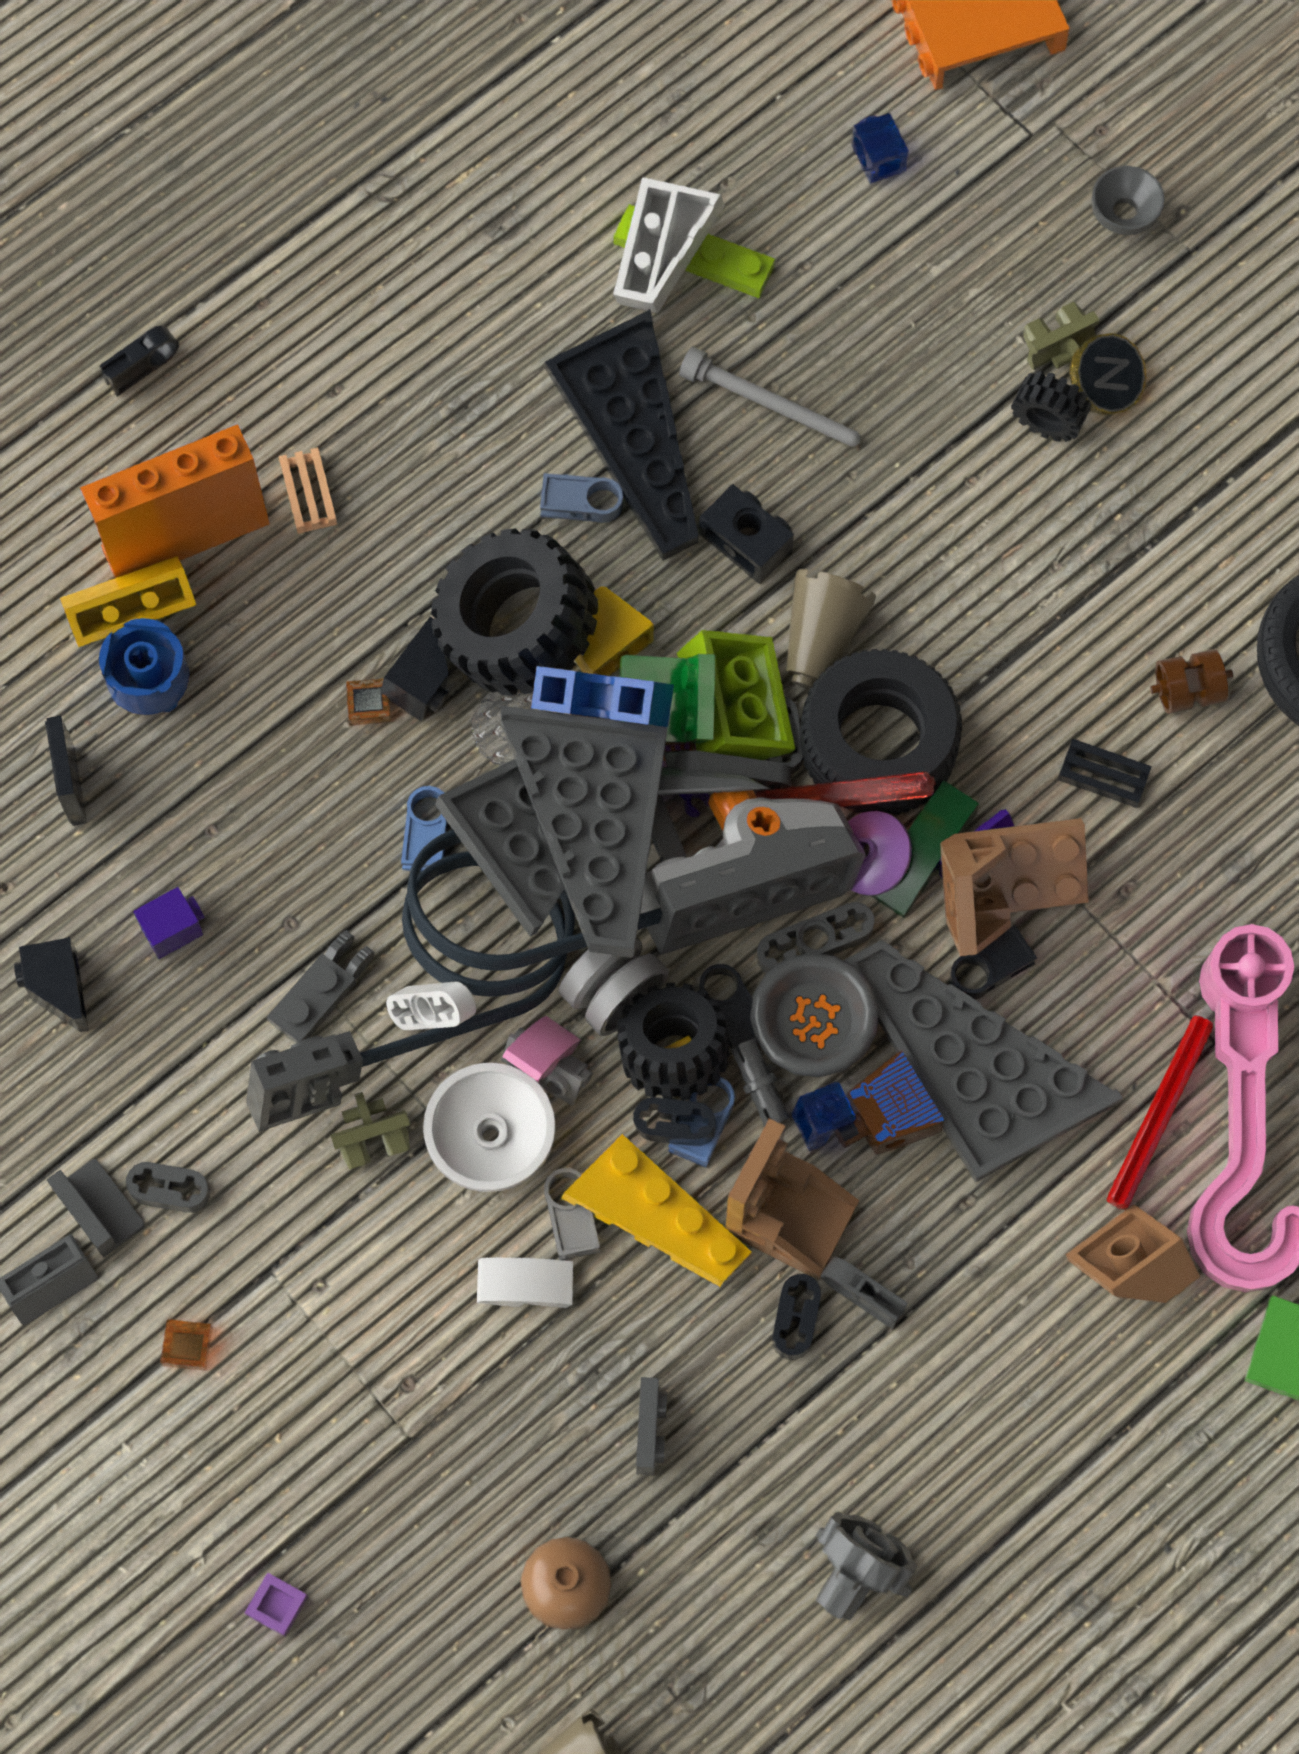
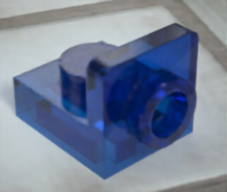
(822, 1113)

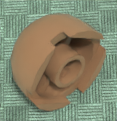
(566, 1583)

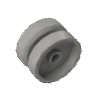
(608, 983)

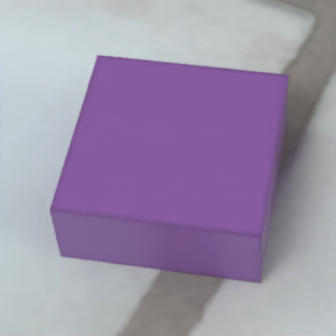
(276, 1604)

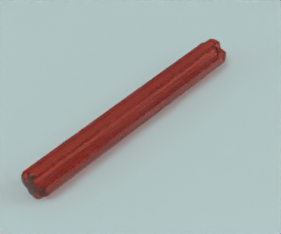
(860, 790)

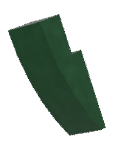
(944, 815)

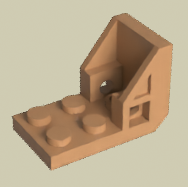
(1010, 872)
(788, 1206)

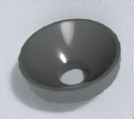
(1128, 186)

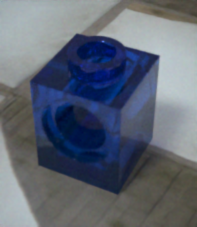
(879, 147)

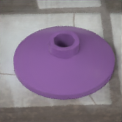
(888, 853)

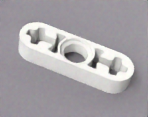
(431, 1006)

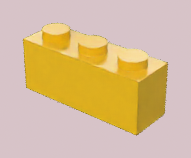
(139, 594)

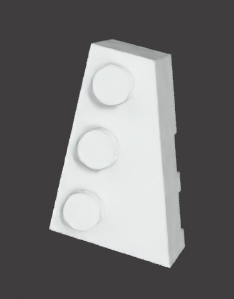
(662, 240)

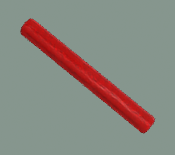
(1159, 1112)

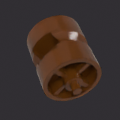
(1191, 681)

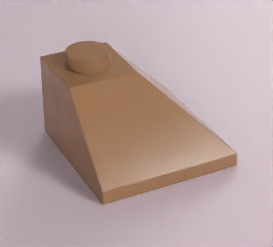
(1136, 1258)

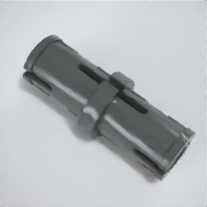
(759, 1082)

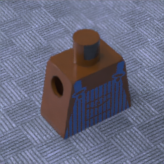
(891, 1109)

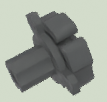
(862, 1563)

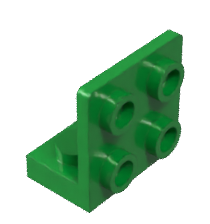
(693, 692)

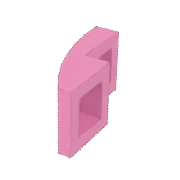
(541, 1048)

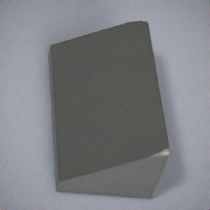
(47, 1280)

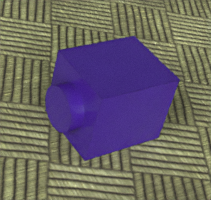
(170, 922)

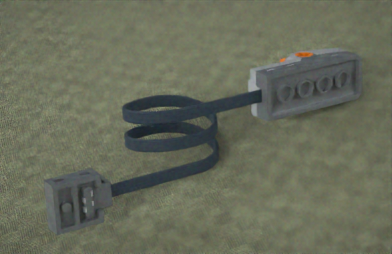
(767, 865)

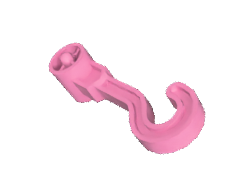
(1243, 988)

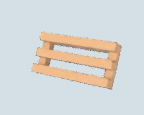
(300, 461)

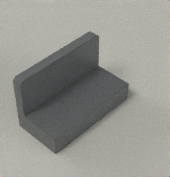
(97, 1206)

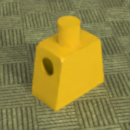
(618, 633)

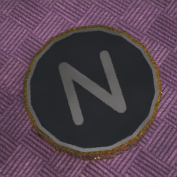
(1109, 372)

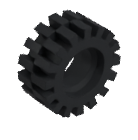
(1051, 406)

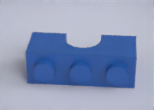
(602, 696)

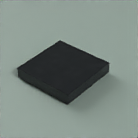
(65, 770)

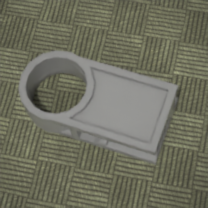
(571, 1224)

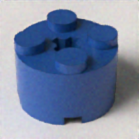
(131, 682)

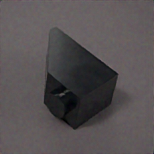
(418, 675)
(54, 980)

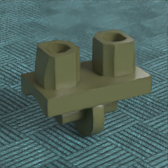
(1062, 342)
(390, 1127)

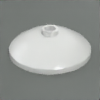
(481, 1100)

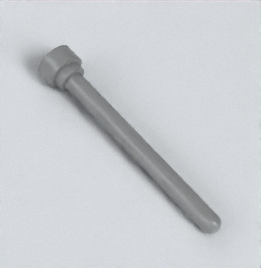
(699, 367)

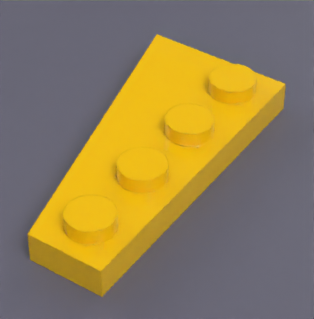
(647, 1203)

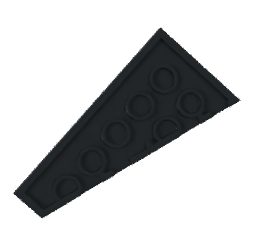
(626, 413)

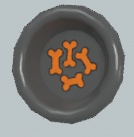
(814, 1014)

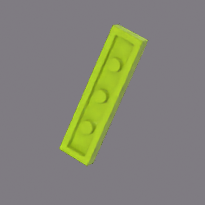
(718, 261)

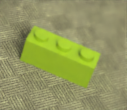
(748, 695)

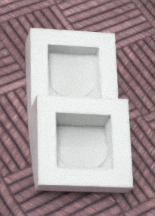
(525, 1282)

